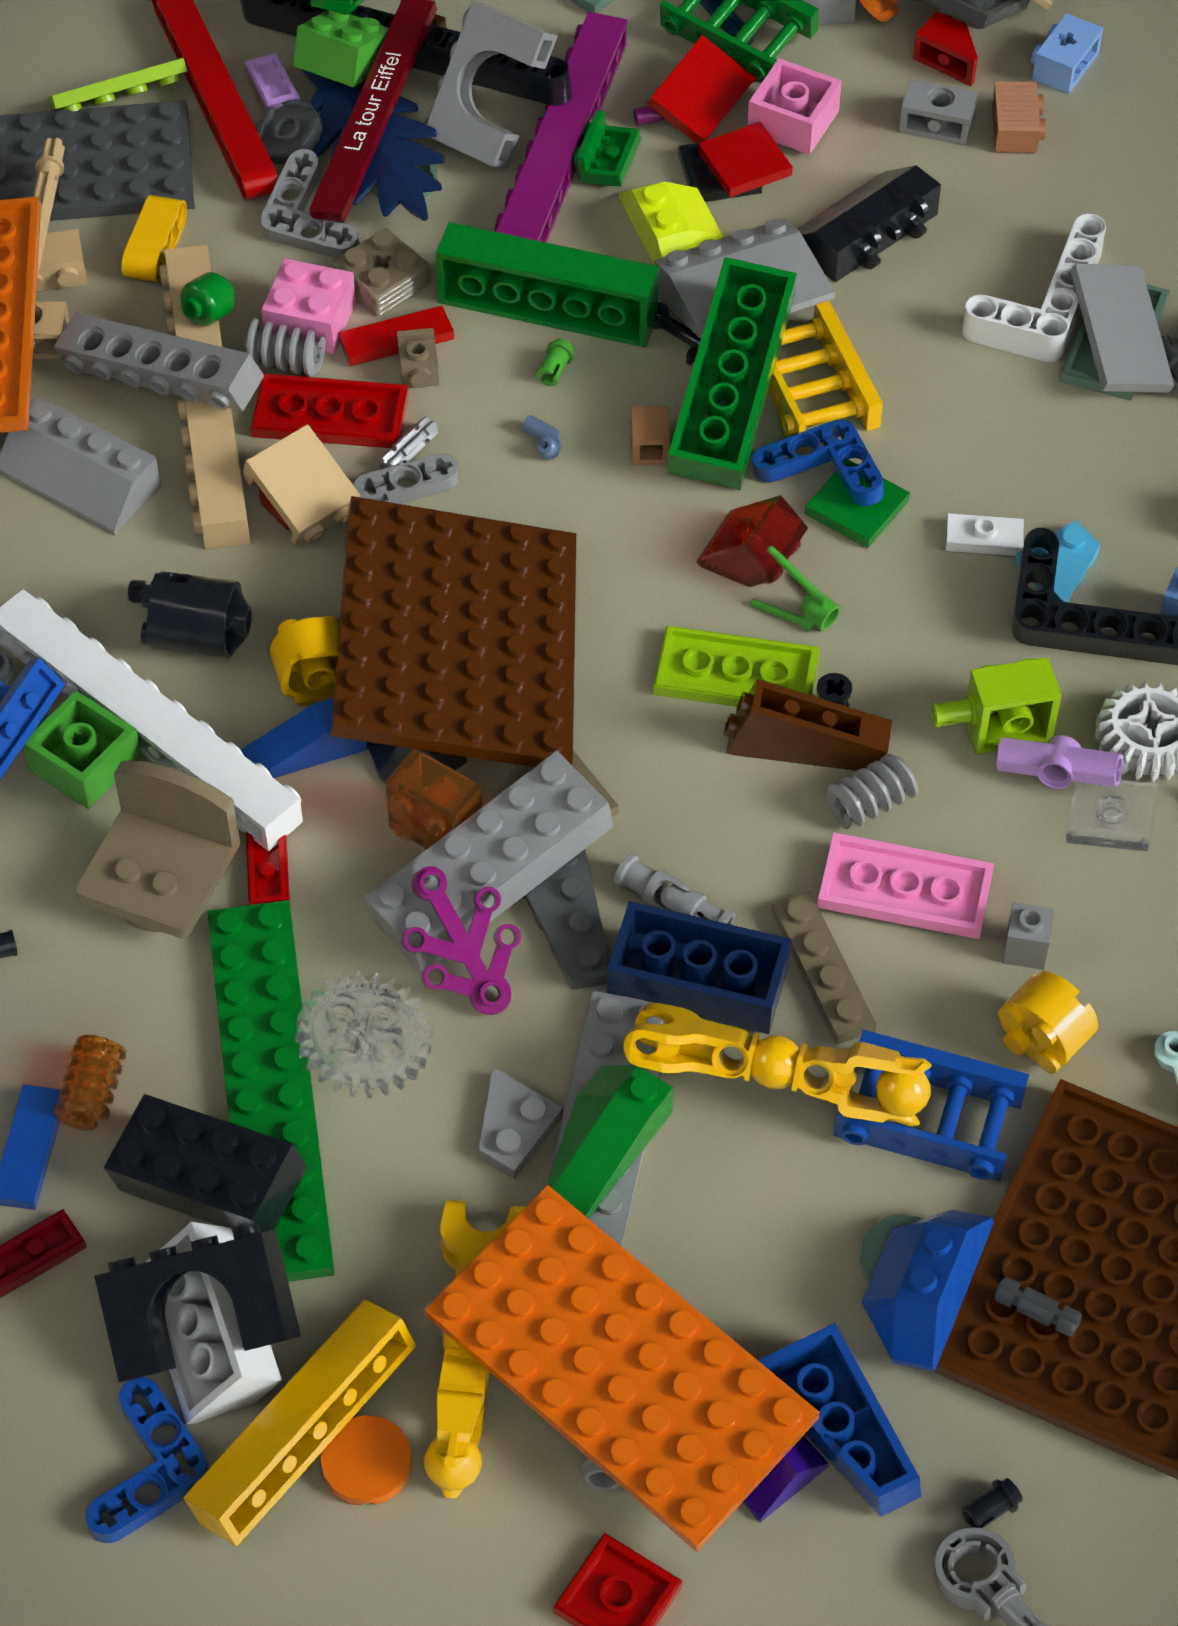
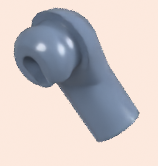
(547, 437)

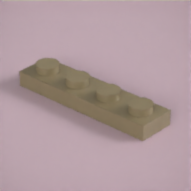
(823, 968)

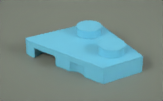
(1076, 553)

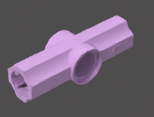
(1059, 762)

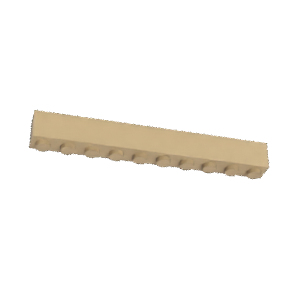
(209, 429)

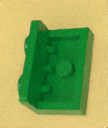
(606, 152)

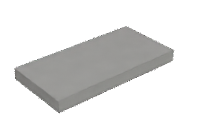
(1122, 328)

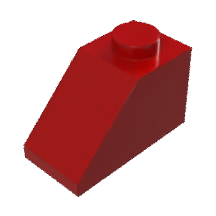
(947, 47)

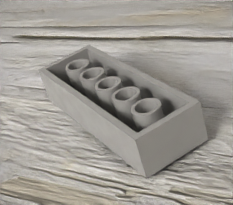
(502, 846)

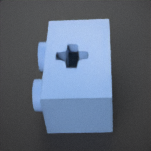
(1066, 53)

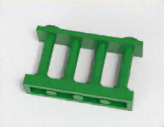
(795, 15)

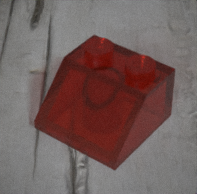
(742, 541)

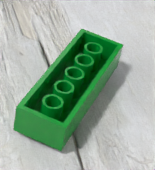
(547, 284)
(732, 373)

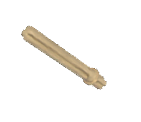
(49, 169)

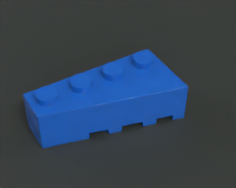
(851, 1422)

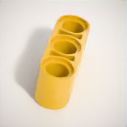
(155, 230)

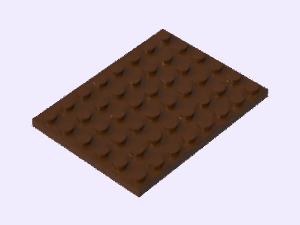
(456, 634)
(1098, 1233)

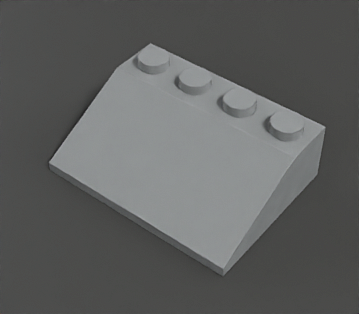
(691, 275)

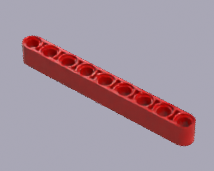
(217, 98)

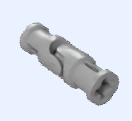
(653, 888)

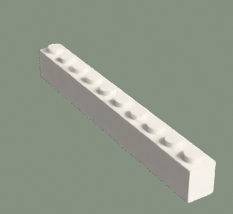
(163, 726)

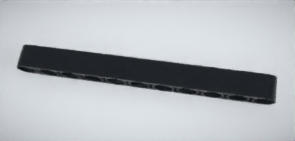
(497, 72)

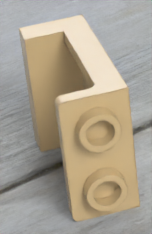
(302, 484)

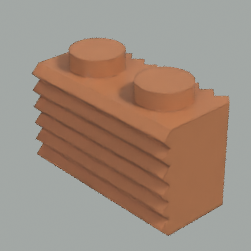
(1016, 117)

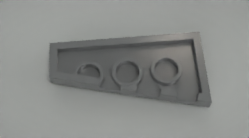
(571, 921)

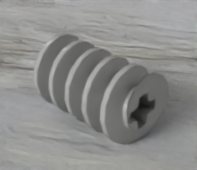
(284, 350)
(870, 788)

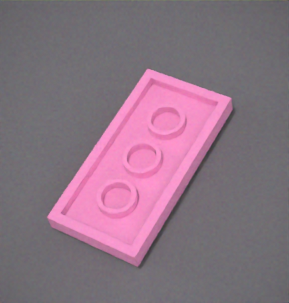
(906, 885)

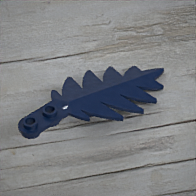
(395, 155)

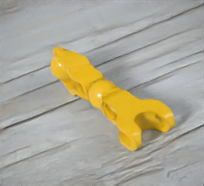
(777, 1062)
(454, 1456)

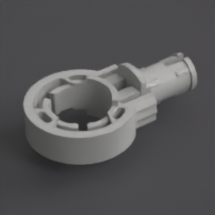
(982, 1594)

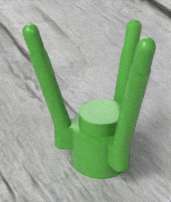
(816, 607)

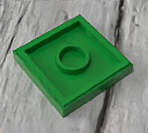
(860, 523)

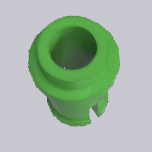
(558, 355)

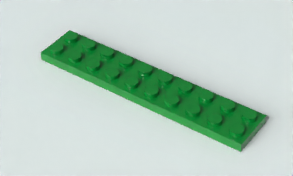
(262, 1064)

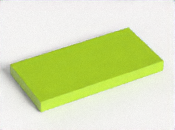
(723, 666)

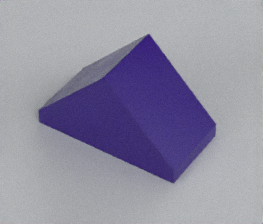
(786, 1479)

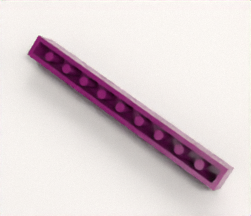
(549, 159)

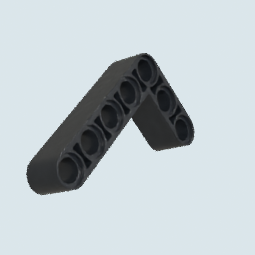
(1087, 617)

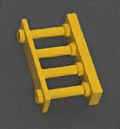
(849, 377)

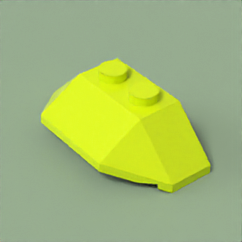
(669, 217)

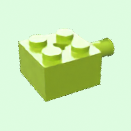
(1006, 702)

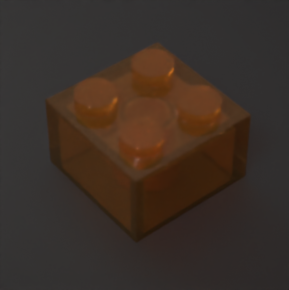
(429, 799)

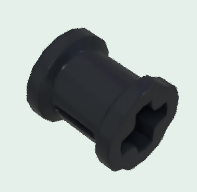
(835, 688)

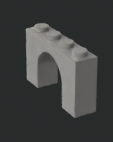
(454, 114)

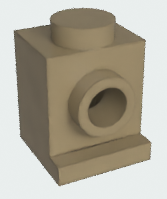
(418, 358)

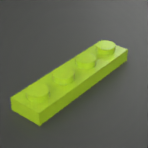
(132, 82)

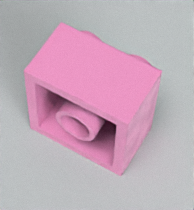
(795, 105)
(311, 300)

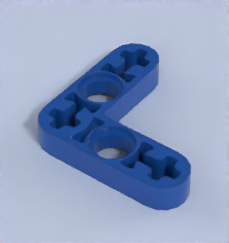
(834, 450)
(162, 1473)

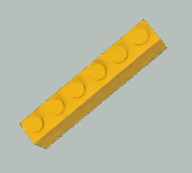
(299, 1422)

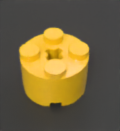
(306, 658)
(1047, 1021)

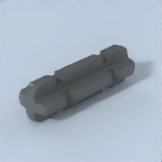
(1038, 1306)

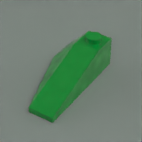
(607, 1133)

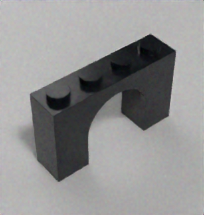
(136, 1297)

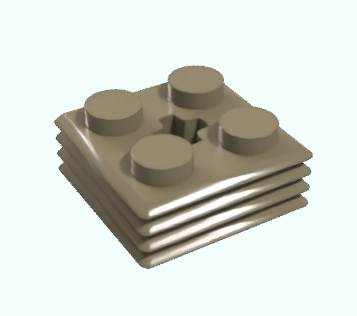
(384, 271)

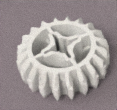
(1142, 728)

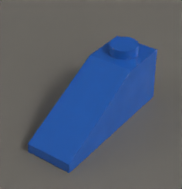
(301, 742)

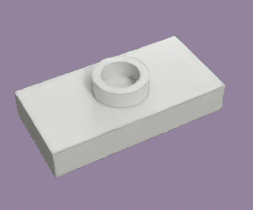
(984, 534)

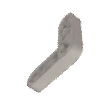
(296, 218)
(430, 466)

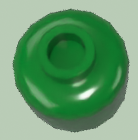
(207, 299)

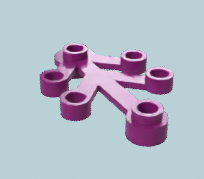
(464, 946)

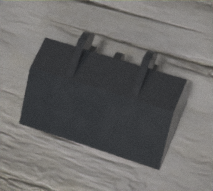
(872, 220)

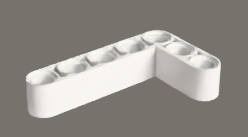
(1031, 330)

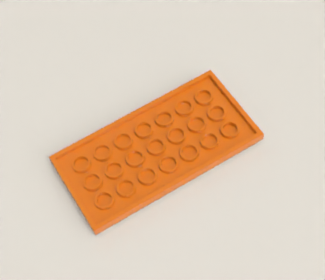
(622, 1367)

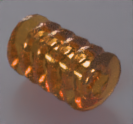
(89, 1082)

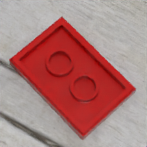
(701, 90)

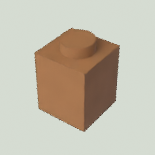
(650, 435)

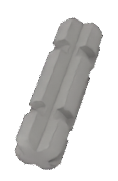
(410, 443)

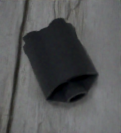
(195, 615)

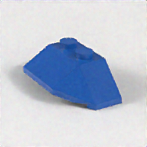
(924, 1284)

